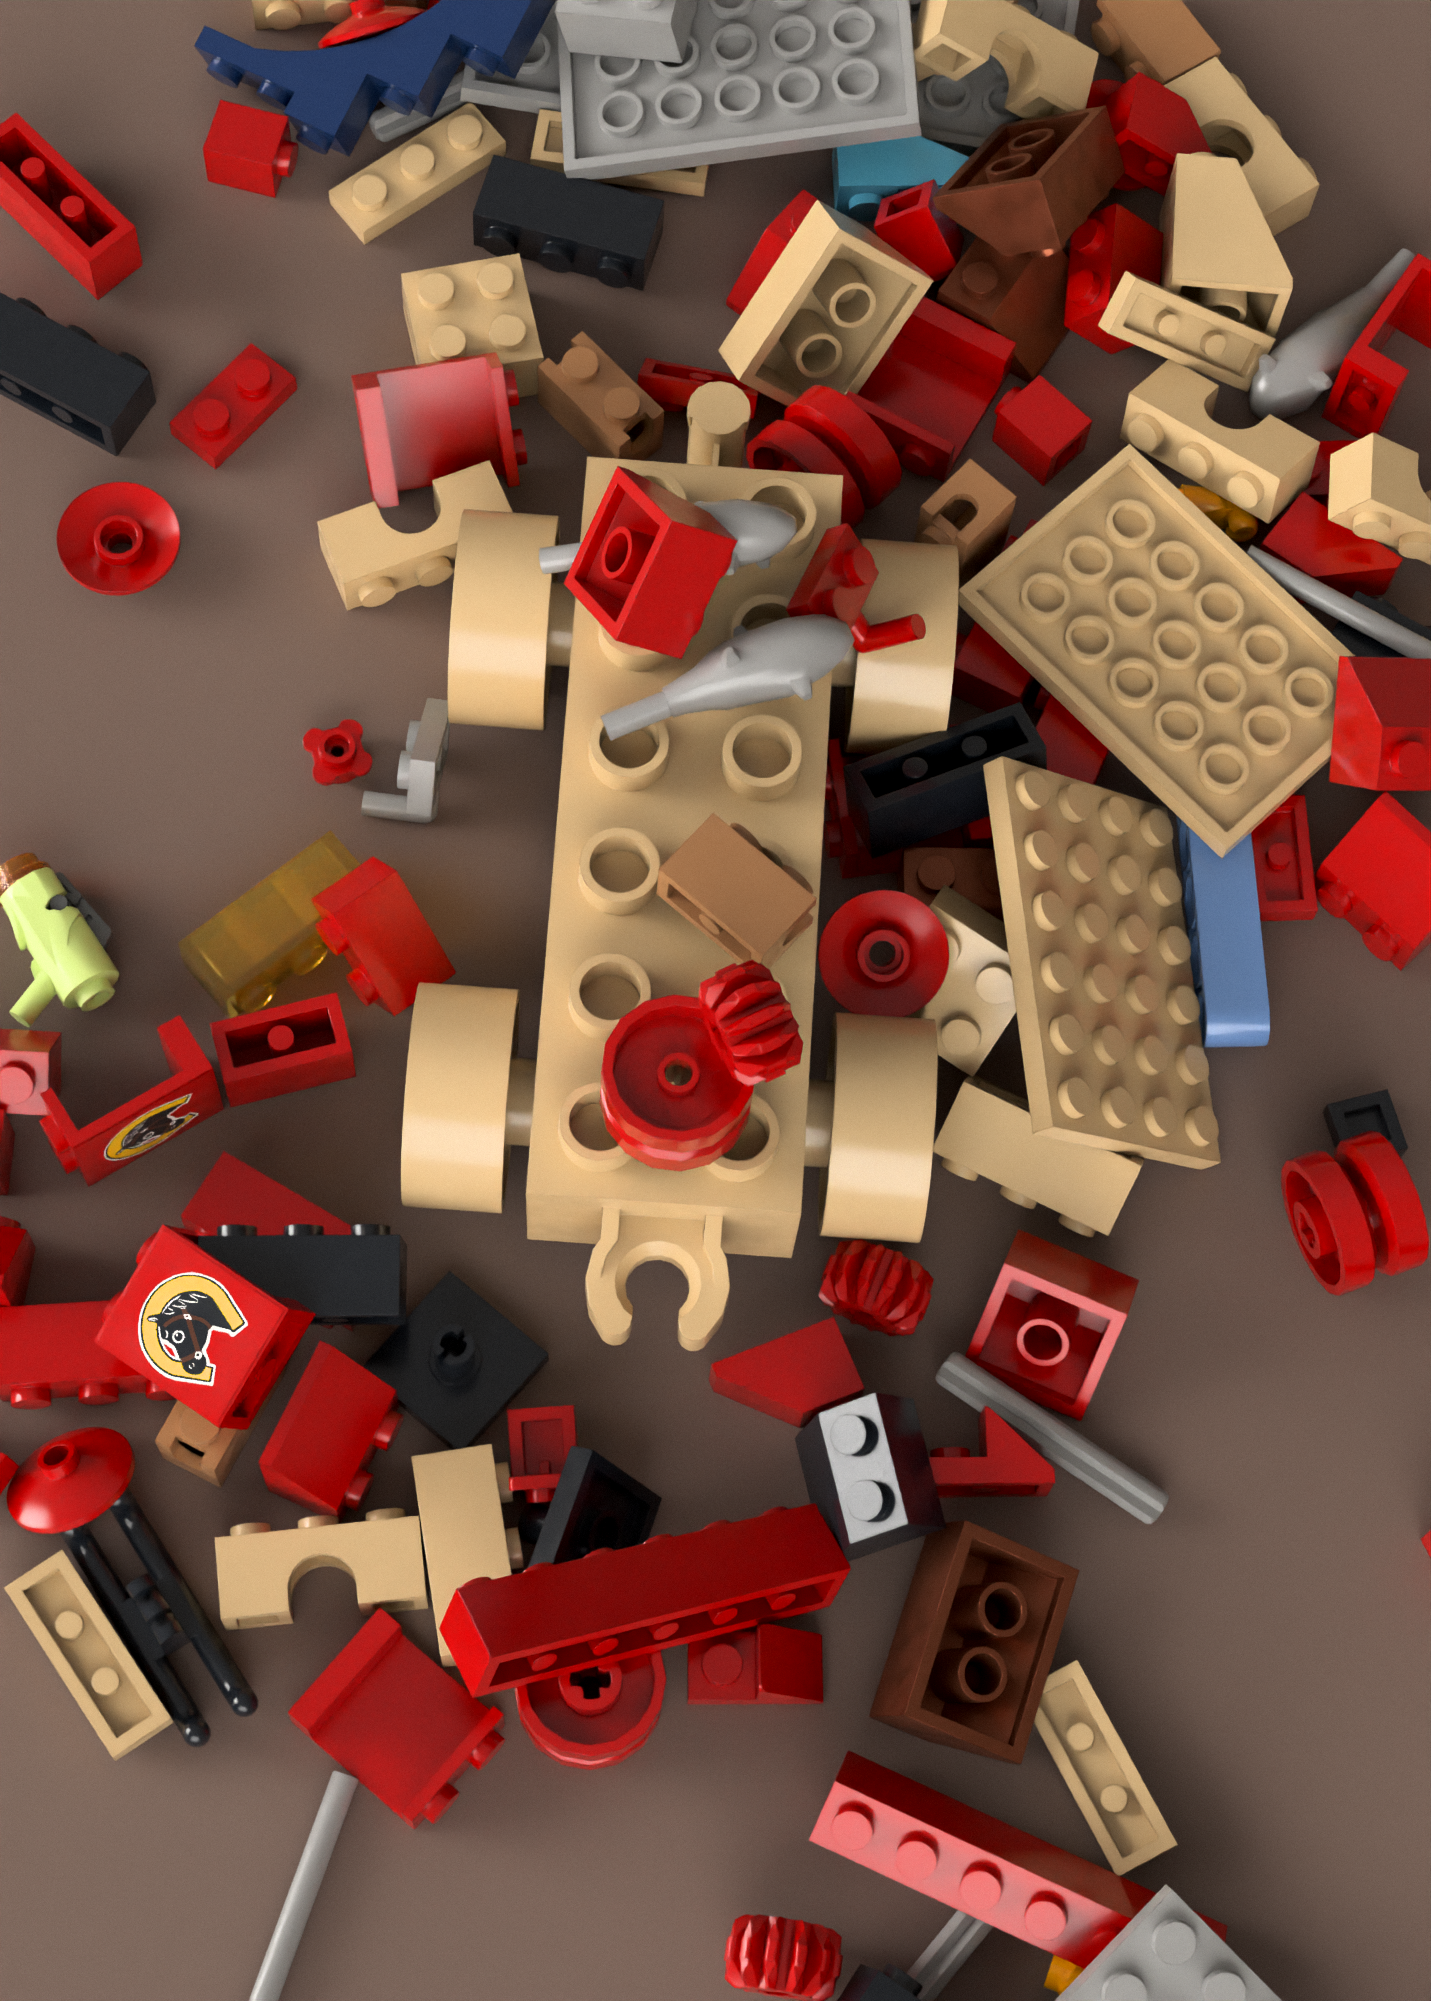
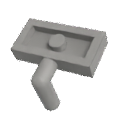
(418, 770)

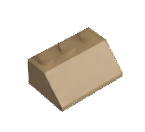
(824, 310)

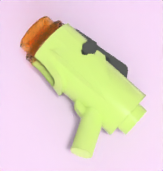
(61, 936)

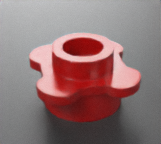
(341, 769)

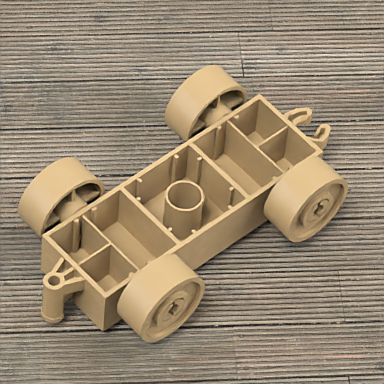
(621, 944)

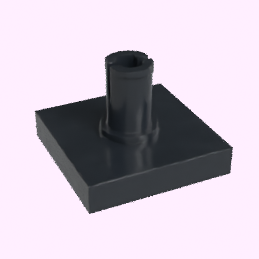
(456, 1363)
(590, 1510)

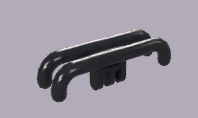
(158, 1617)

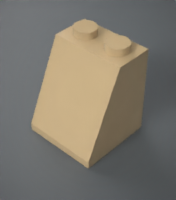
(1220, 243)

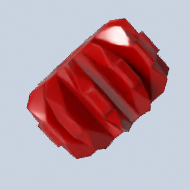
(750, 1022)
(876, 1287)
(783, 1958)

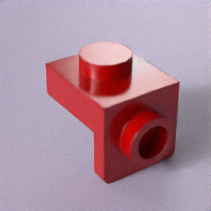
(539, 1448)

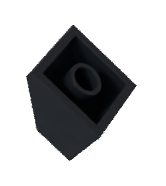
(870, 1474)

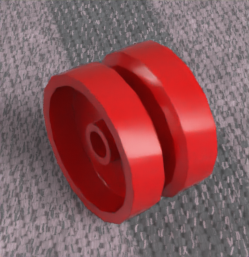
(834, 437)
(665, 1122)
(1355, 1212)
(600, 1729)

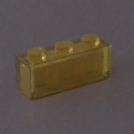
(266, 931)

